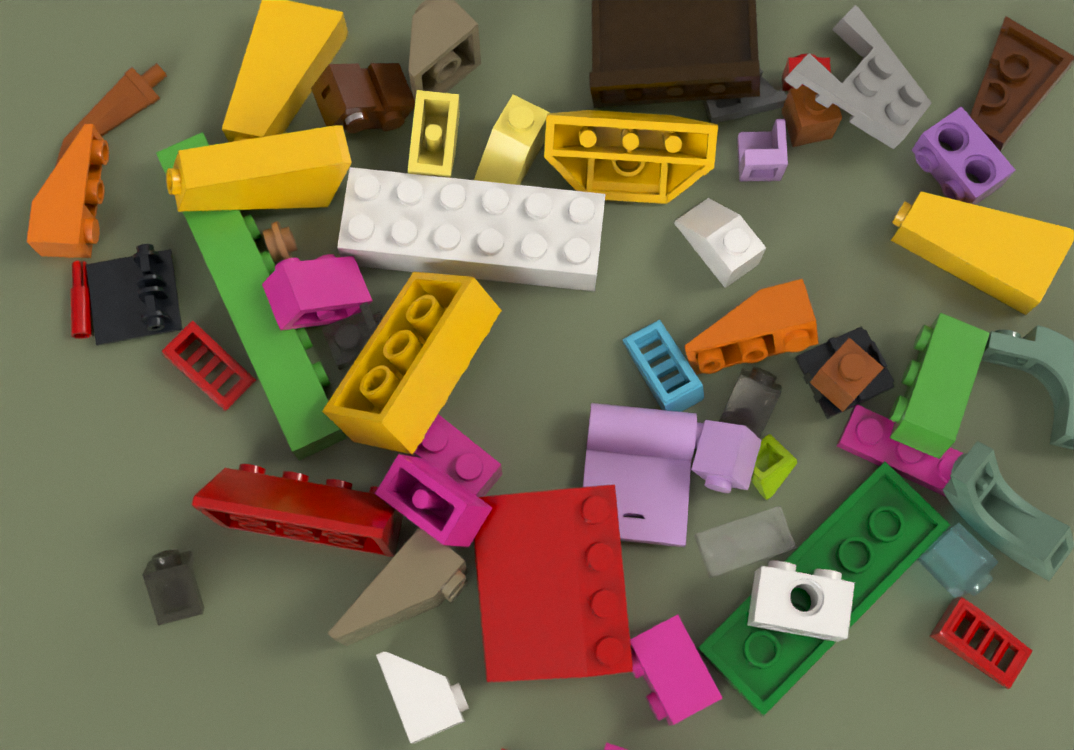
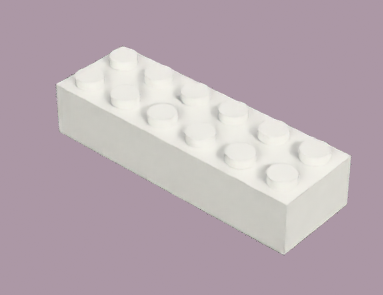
(472, 228)

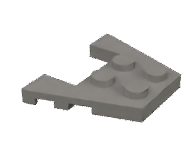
(876, 93)

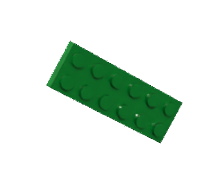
(869, 542)

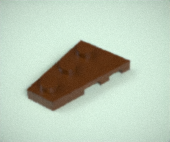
(1017, 81)

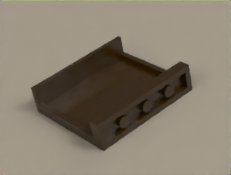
(673, 51)

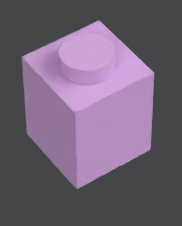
(726, 456)

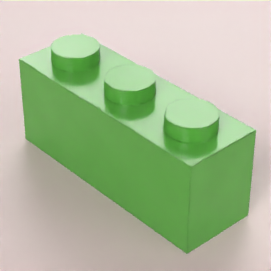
(938, 385)

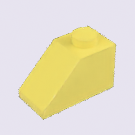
(434, 134)
(513, 143)

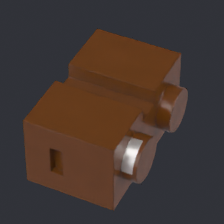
(363, 96)

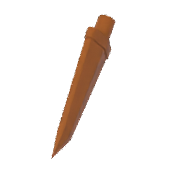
(122, 102)

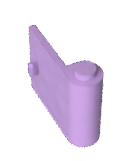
(649, 463)

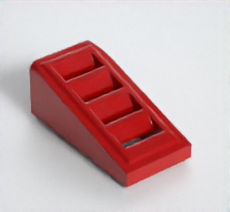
(183, 341)
(949, 622)

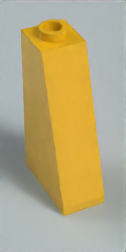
(281, 64)
(262, 172)
(985, 247)

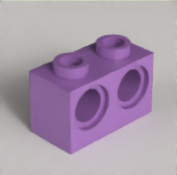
(971, 154)

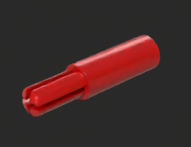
(80, 302)

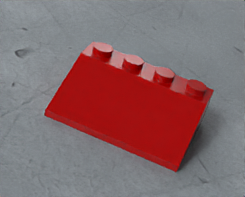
(301, 509)
(552, 585)

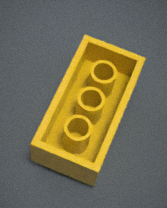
(413, 361)

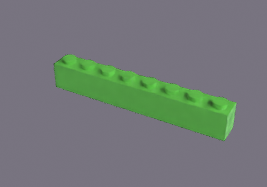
(278, 356)

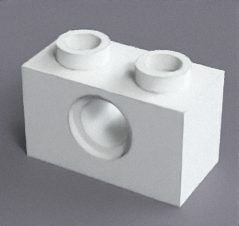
(829, 606)

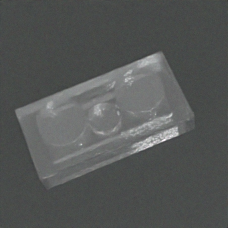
(745, 541)

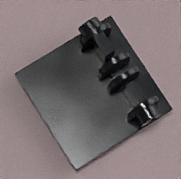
(134, 296)

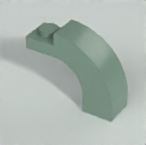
(1051, 361)
(1003, 516)

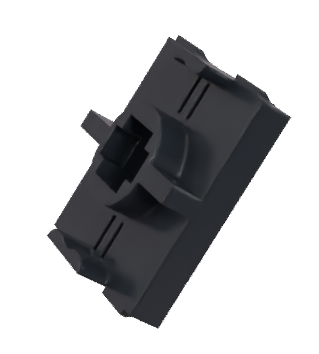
(814, 359)

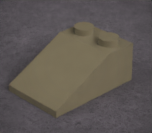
(409, 585)

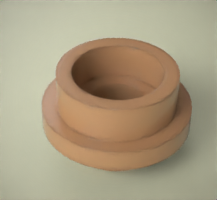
(279, 242)

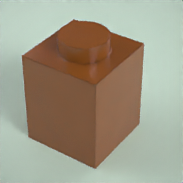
(807, 119)
(846, 374)

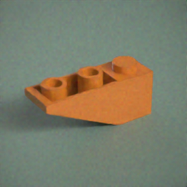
(66, 205)
(762, 326)

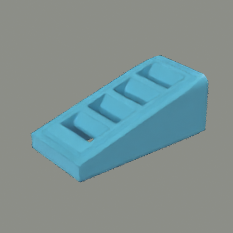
(680, 390)

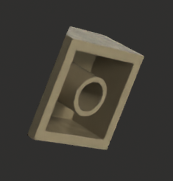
(442, 46)

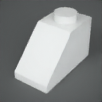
(721, 240)
(422, 697)

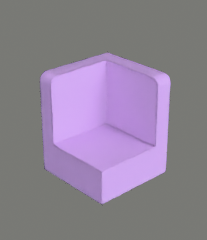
(763, 154)

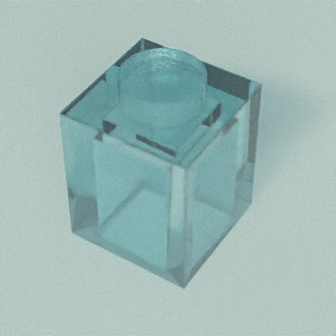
(959, 562)

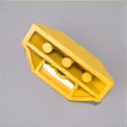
(630, 153)

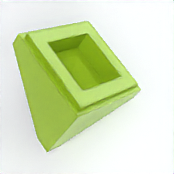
(771, 466)

